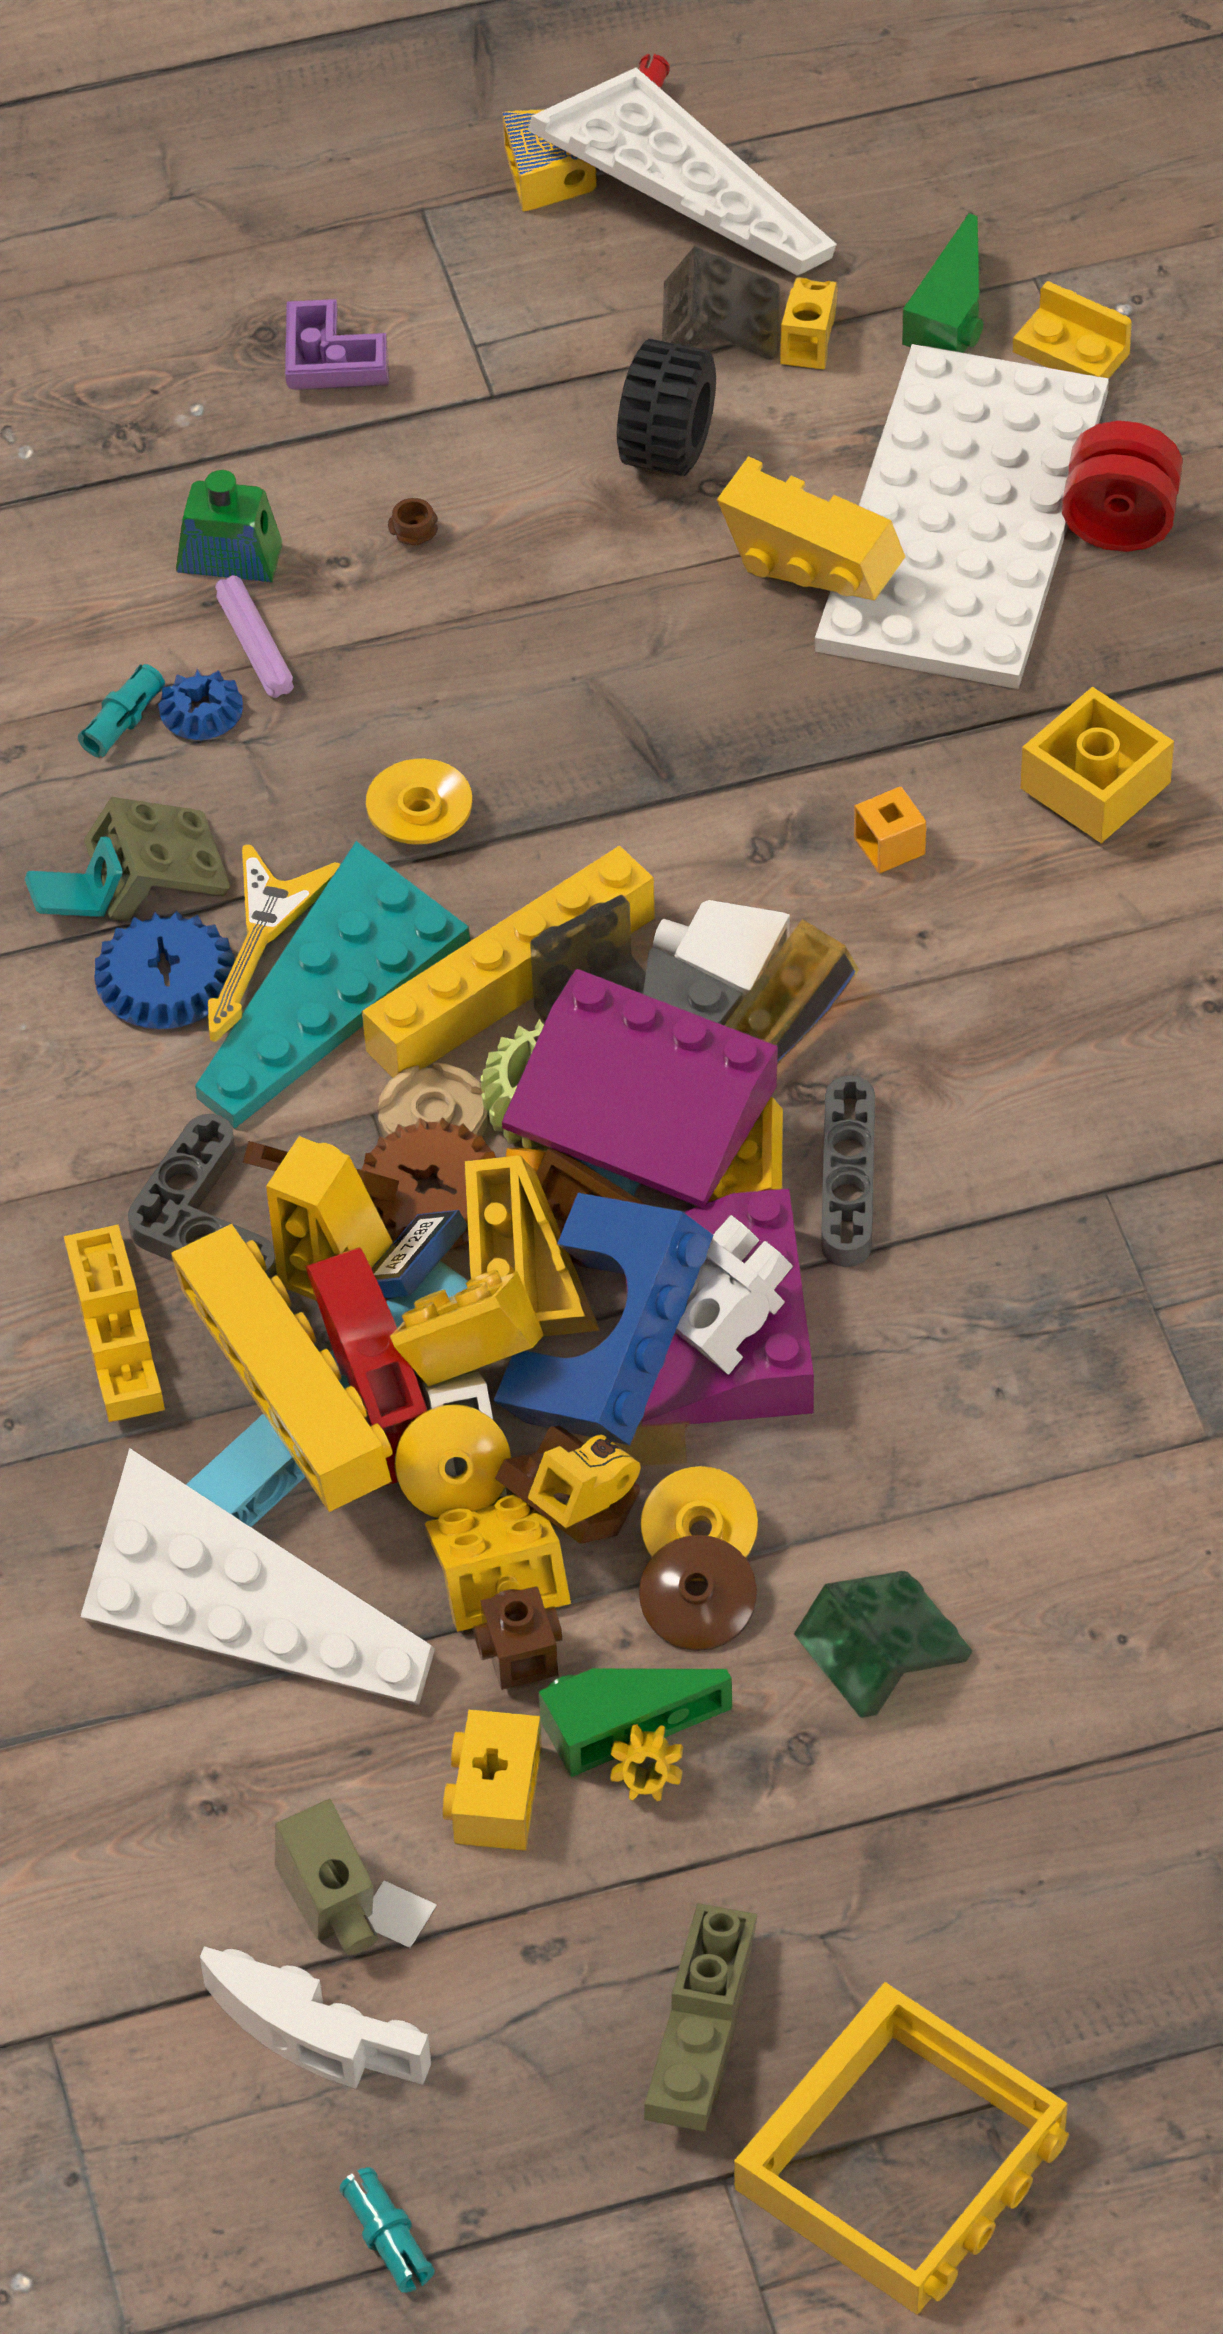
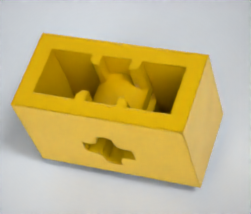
(500, 1809)

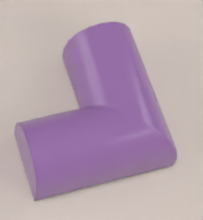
(327, 360)

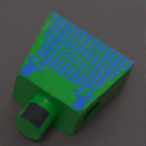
(228, 530)

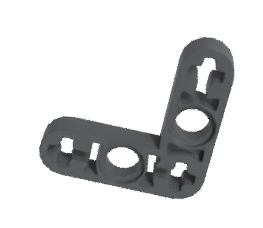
(181, 1207)

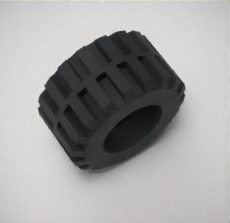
(666, 407)

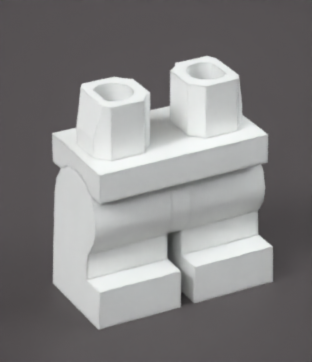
(732, 1296)

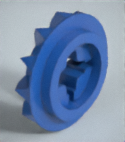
(209, 718)

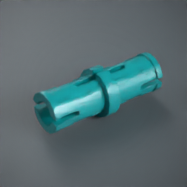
(121, 710)
(386, 2229)

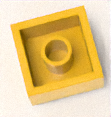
(1096, 764)

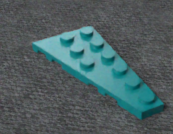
(350, 951)

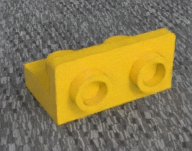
(1074, 334)

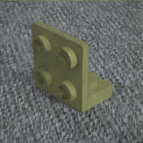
(157, 848)

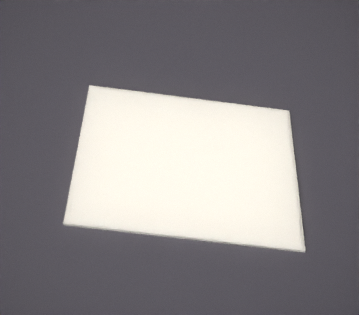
(399, 1913)

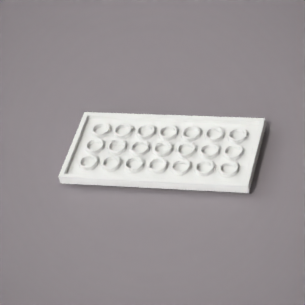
(976, 497)

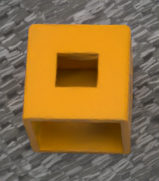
(890, 829)

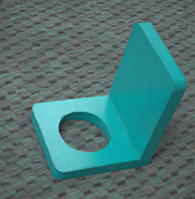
(77, 892)

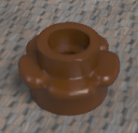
(413, 521)

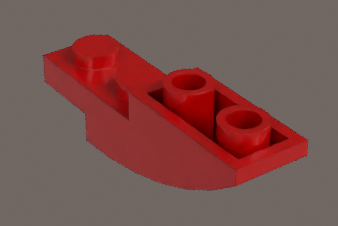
(360, 1338)

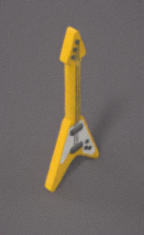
(269, 910)

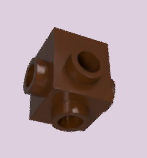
(519, 1637)

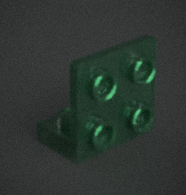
(873, 1633)

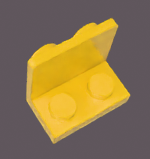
(496, 1552)

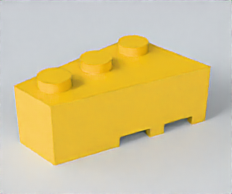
(806, 538)
(320, 1212)
(516, 1232)

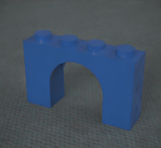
(612, 1383)

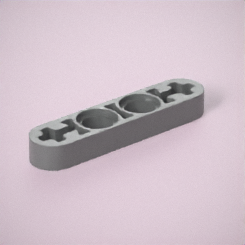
(851, 1170)

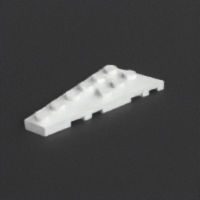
(664, 152)
(214, 1584)

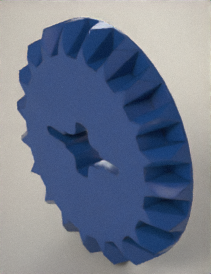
(132, 983)

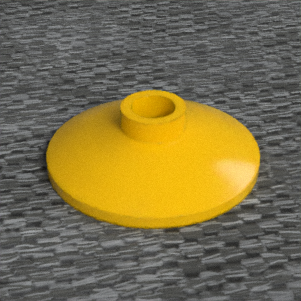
(419, 801)
(446, 1434)
(697, 1496)

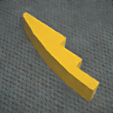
(114, 1323)

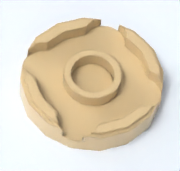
(432, 1095)

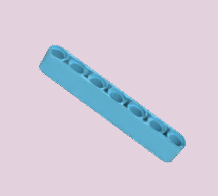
(257, 1466)

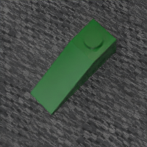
(946, 303)
(602, 1704)

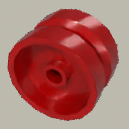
(1122, 486)

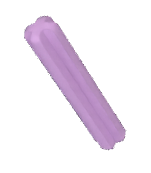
(254, 636)

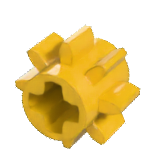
(651, 1779)

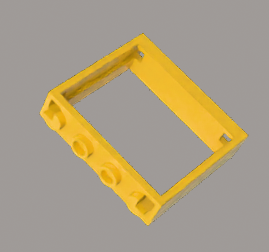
(886, 2017)

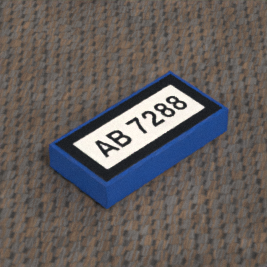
(417, 1252)

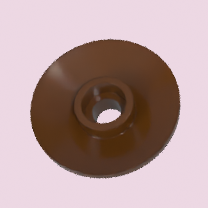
(705, 1619)

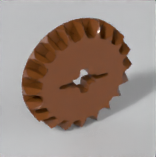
(417, 1153)

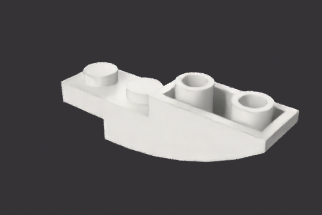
(288, 2016)

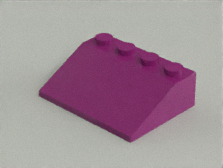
(642, 1088)
(776, 1362)

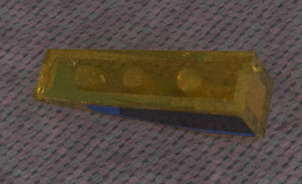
(795, 989)

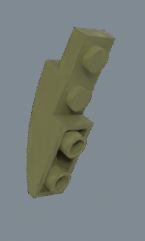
(701, 2018)

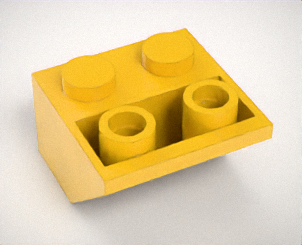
(468, 1329)

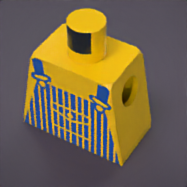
(541, 169)

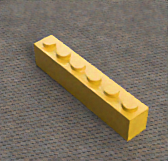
(493, 970)
(283, 1368)

